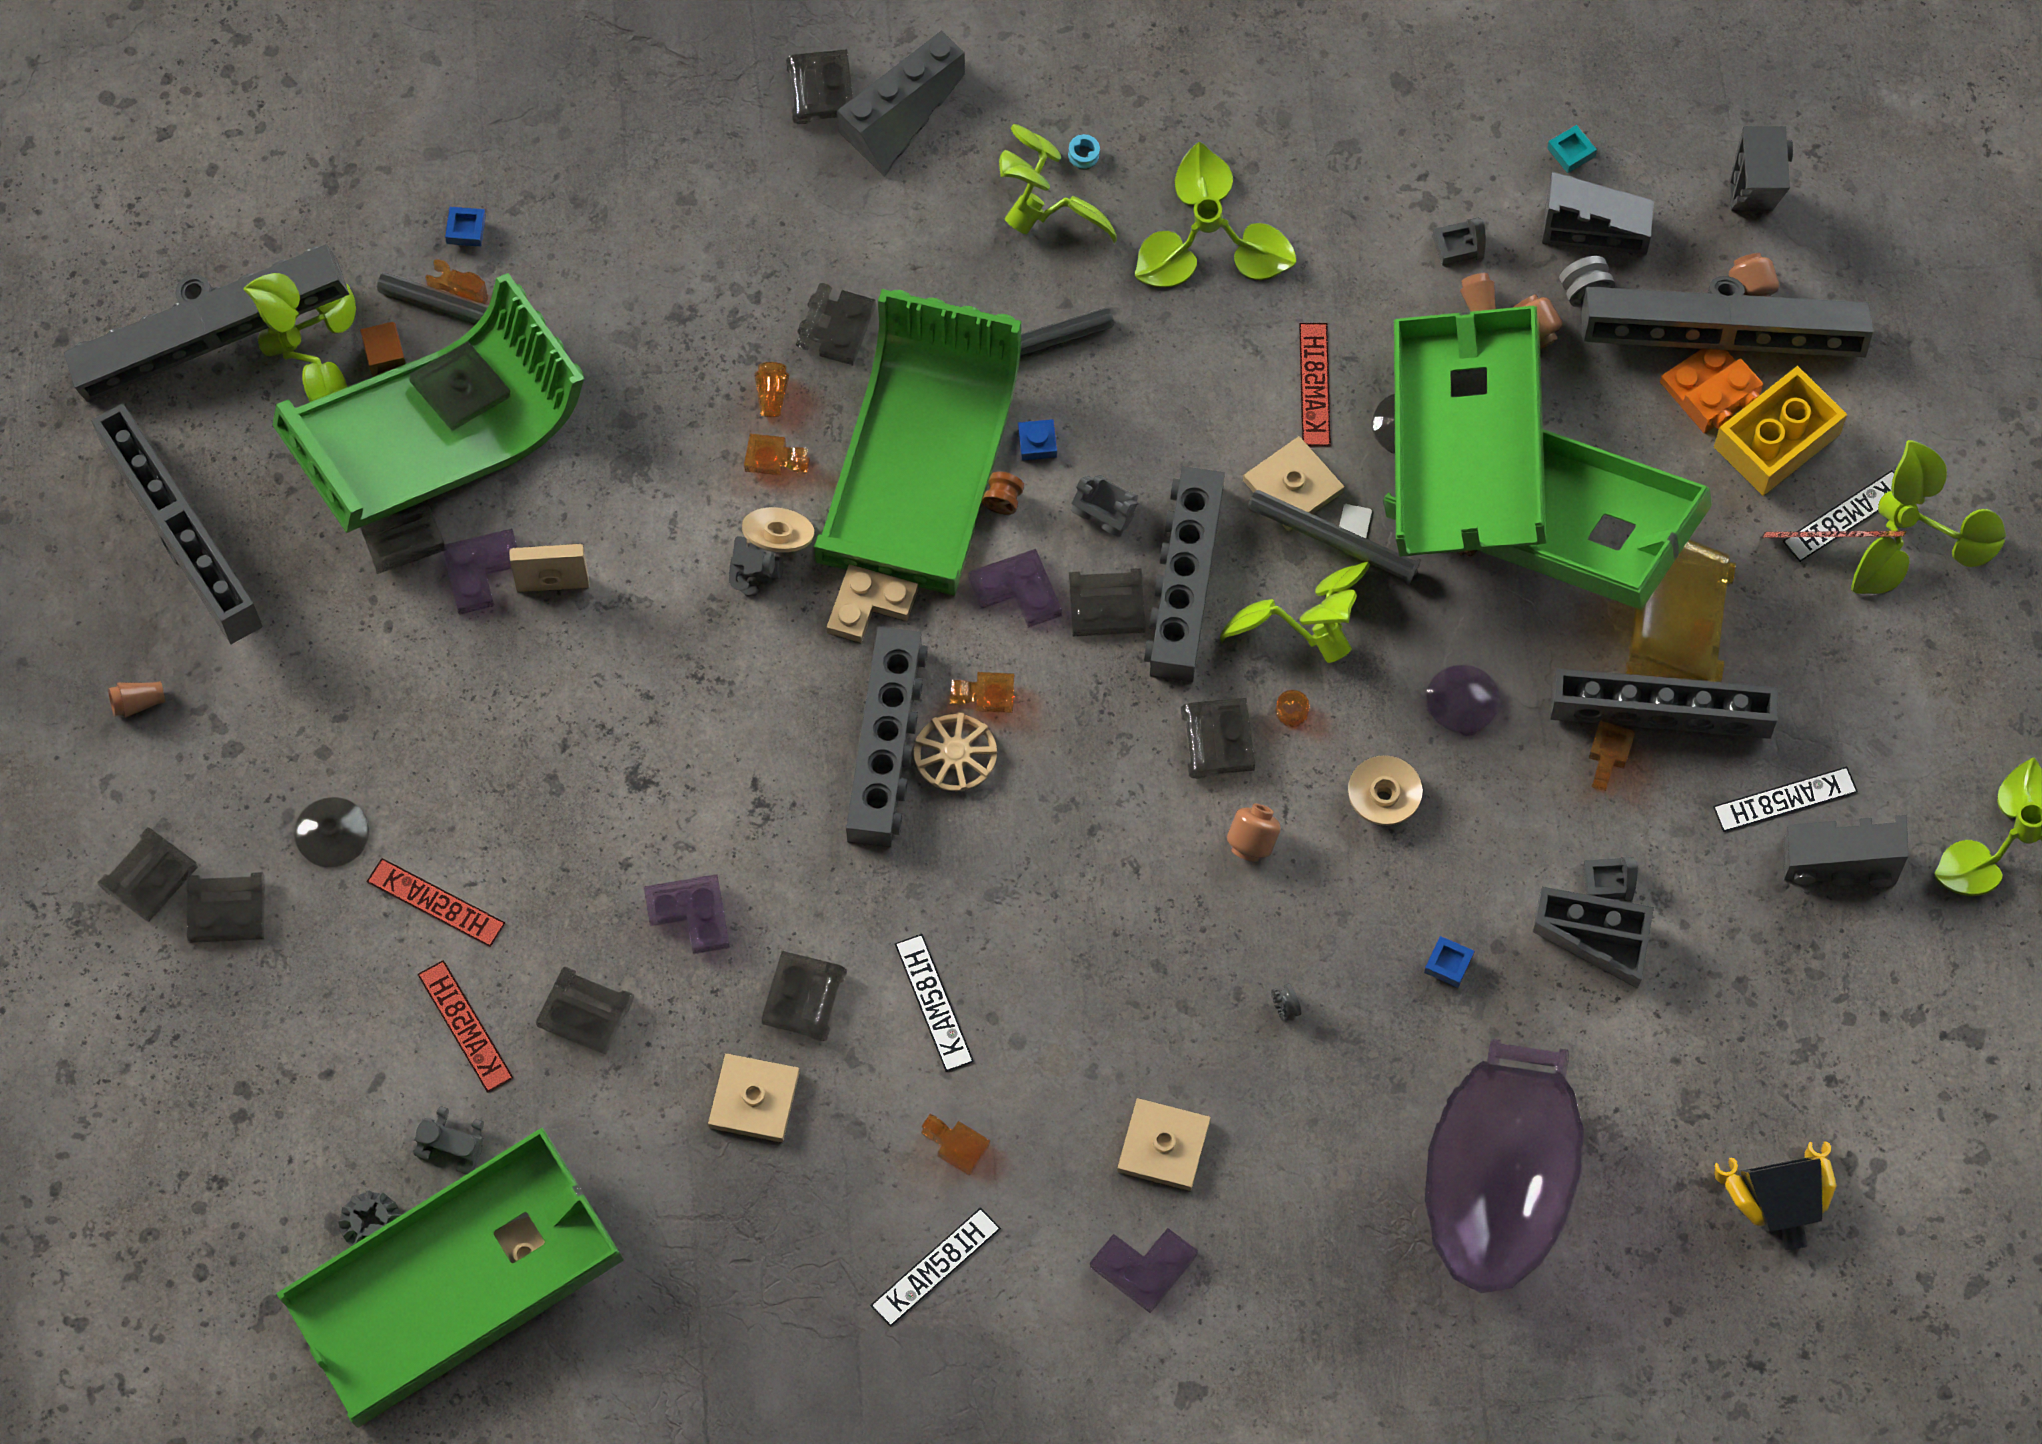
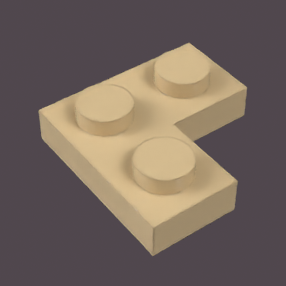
(865, 593)

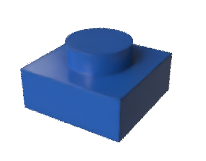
(465, 226)
(1037, 439)
(1449, 961)

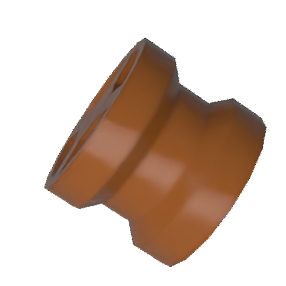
(1003, 493)

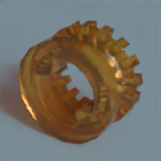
(1296, 717)

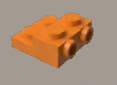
(1712, 387)

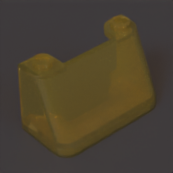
(1683, 618)

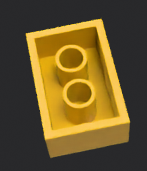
(1780, 430)

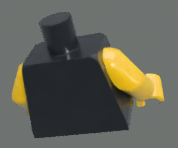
(1783, 1193)

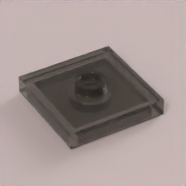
(459, 385)

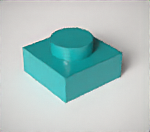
(1572, 149)

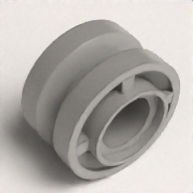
(1585, 273)

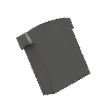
(1460, 241)
(1611, 877)

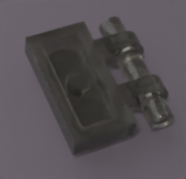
(846, 328)

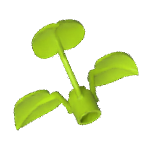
(1203, 182)
(1029, 206)
(277, 304)
(1918, 476)
(1326, 616)
(1967, 864)

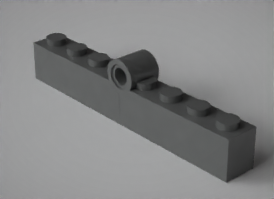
(1726, 320)
(196, 324)
(177, 524)

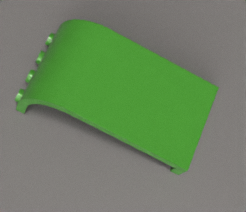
(923, 441)
(388, 449)

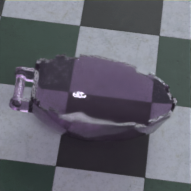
(1504, 1168)

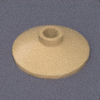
(778, 529)
(1390, 776)

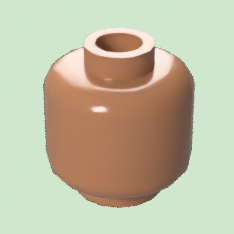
(1756, 275)
(1548, 318)
(1253, 832)

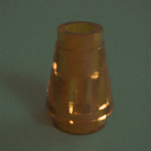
(771, 387)

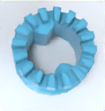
(1093, 156)

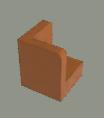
(382, 348)

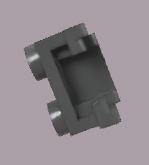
(1106, 502)
(751, 561)
(449, 1140)

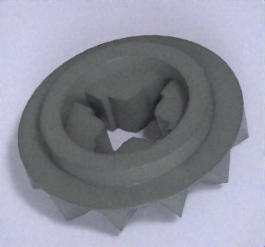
(352, 1226)

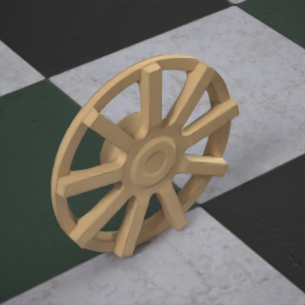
(955, 751)

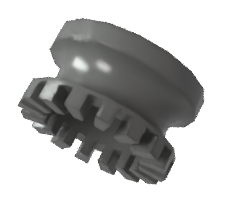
(1286, 1001)

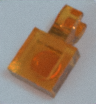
(461, 284)
(769, 453)
(991, 692)
(1610, 749)
(959, 1146)

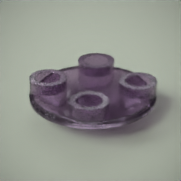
(1463, 699)

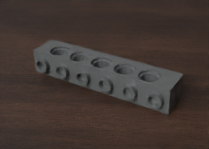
(891, 649)
(1179, 658)
(1664, 703)

